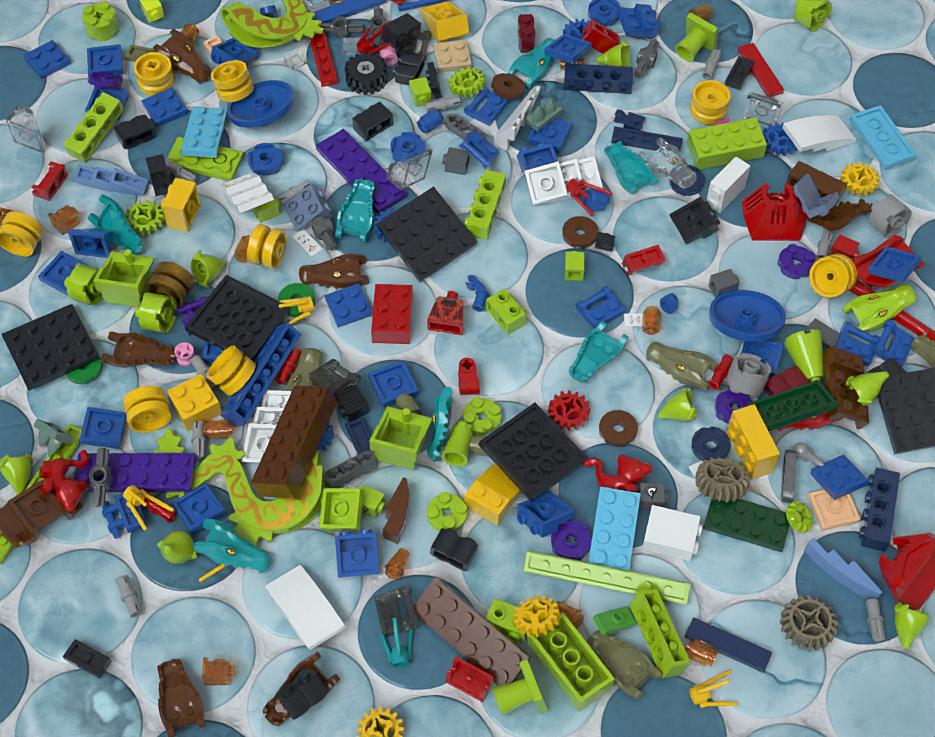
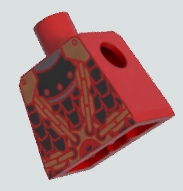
(447, 315)

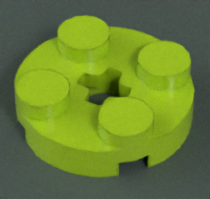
(482, 406)
(446, 502)

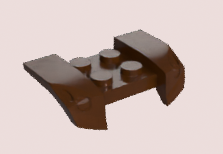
(30, 513)

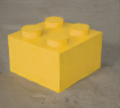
(181, 204)
(194, 401)

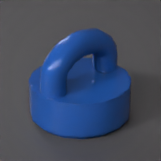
(269, 9)
(669, 303)

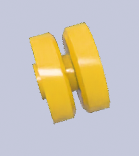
(153, 73)
(232, 81)
(709, 102)
(20, 233)
(266, 246)
(833, 275)
(231, 370)
(146, 409)

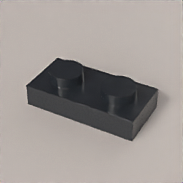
(739, 73)
(432, 75)
(87, 658)

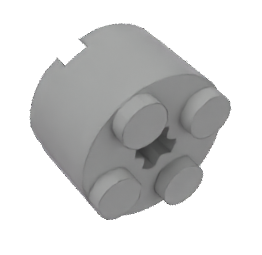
(889, 216)
(748, 374)

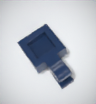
(630, 121)

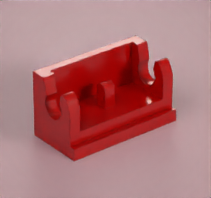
(600, 36)
(51, 182)
(643, 259)
(469, 679)

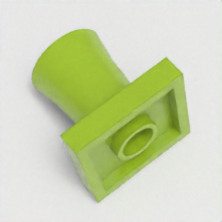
(698, 34)
(520, 692)

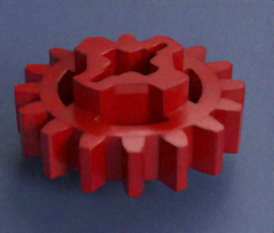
(570, 413)

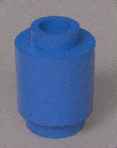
(430, 121)

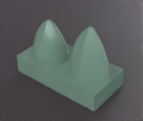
(543, 115)
(52, 434)

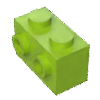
(506, 311)
(502, 617)

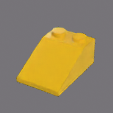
(445, 21)
(492, 495)

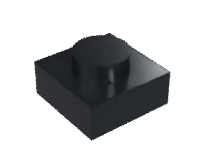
(605, 241)

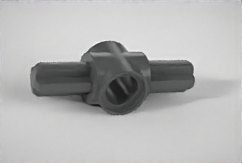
(376, 23)
(343, 27)
(646, 58)
(324, 231)
(100, 486)

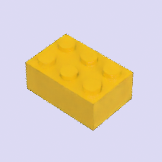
(752, 441)

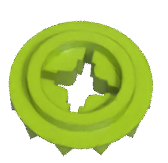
(794, 518)

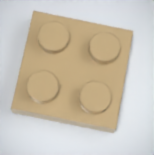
(452, 56)

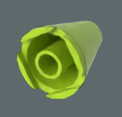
(807, 353)

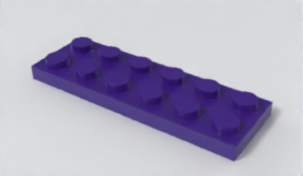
(355, 163)
(146, 471)

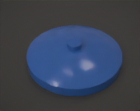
(263, 106)
(747, 315)

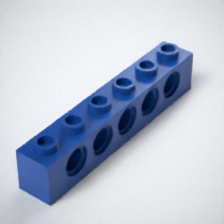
(267, 366)

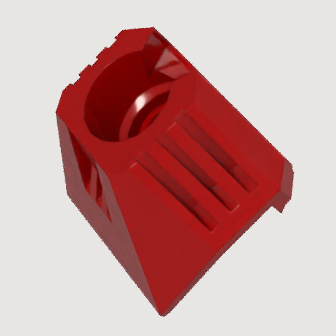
(774, 215)
(863, 261)
(912, 571)

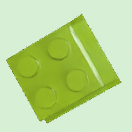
(124, 278)
(399, 437)

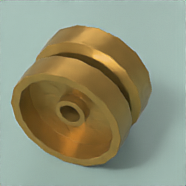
(171, 281)

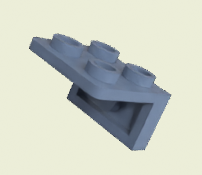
(810, 198)
(307, 206)

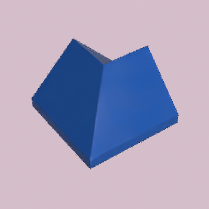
(91, 242)

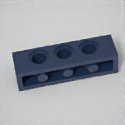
(598, 78)
(879, 537)

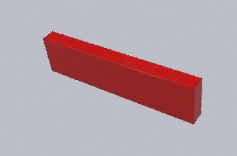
(323, 60)
(761, 70)

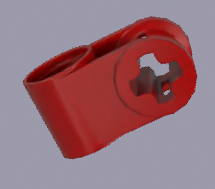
(468, 378)

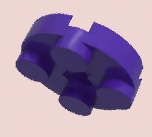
(105, 79)
(797, 253)
(727, 398)
(567, 530)

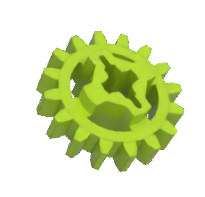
(467, 82)
(145, 217)

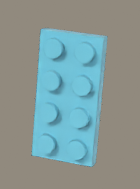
(204, 132)
(882, 137)
(614, 528)

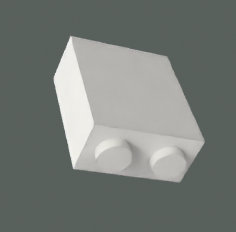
(728, 184)
(672, 533)

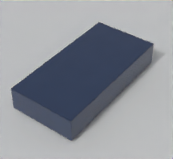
(359, 435)

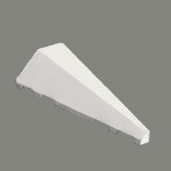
(518, 118)

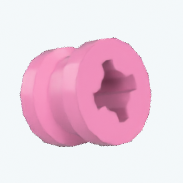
(389, 55)
(181, 350)

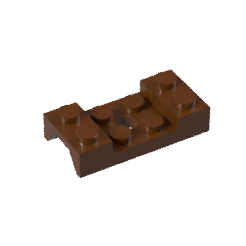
(837, 369)

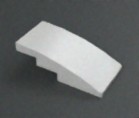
(818, 133)
(550, 181)
(246, 192)
(264, 424)
(305, 607)

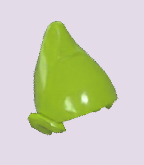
(616, 55)
(206, 268)
(867, 385)
(679, 407)
(16, 471)
(177, 547)
(909, 623)

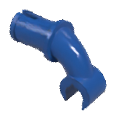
(481, 293)

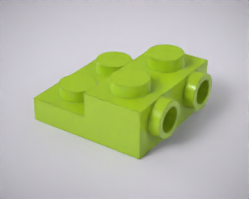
(340, 509)

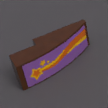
(397, 513)

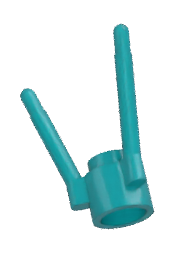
(399, 656)

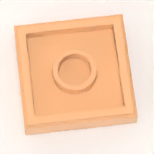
(832, 512)

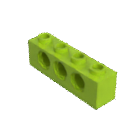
(93, 136)
(486, 204)
(659, 633)

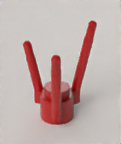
(366, 45)
(577, 189)

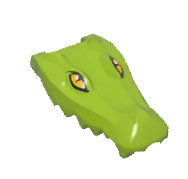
(877, 308)

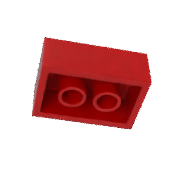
(392, 314)

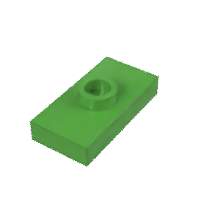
(614, 620)

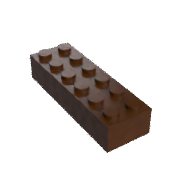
(294, 442)

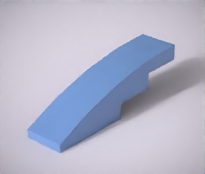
(112, 181)
(847, 574)

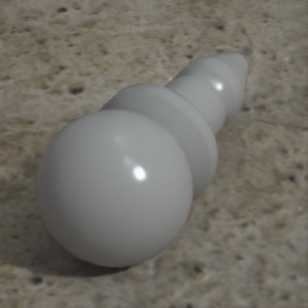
(806, 454)

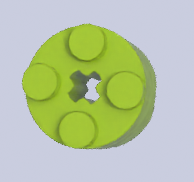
(812, 13)
(100, 21)
(81, 285)
(156, 312)

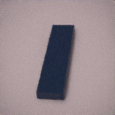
(642, 139)
(729, 644)

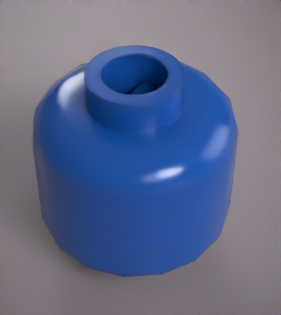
(596, 201)

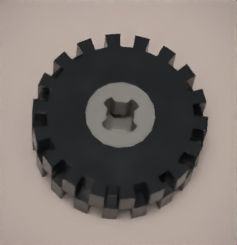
(366, 73)

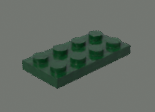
(795, 405)
(748, 523)

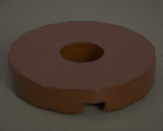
(515, 86)
(580, 223)
(622, 419)

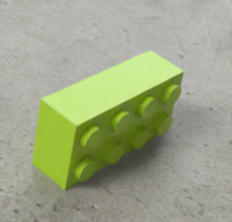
(723, 142)
(572, 663)

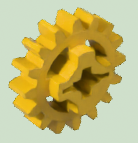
(860, 179)
(536, 616)
(388, 726)

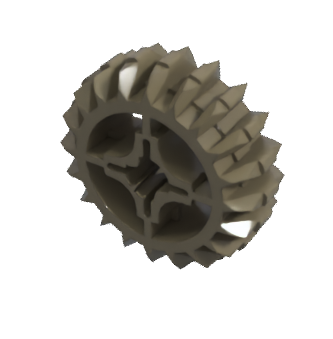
(722, 479)
(797, 610)

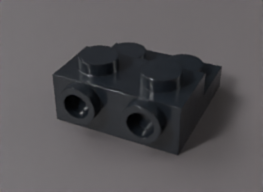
(695, 220)

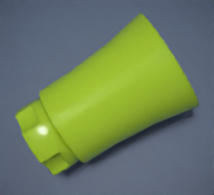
(458, 445)

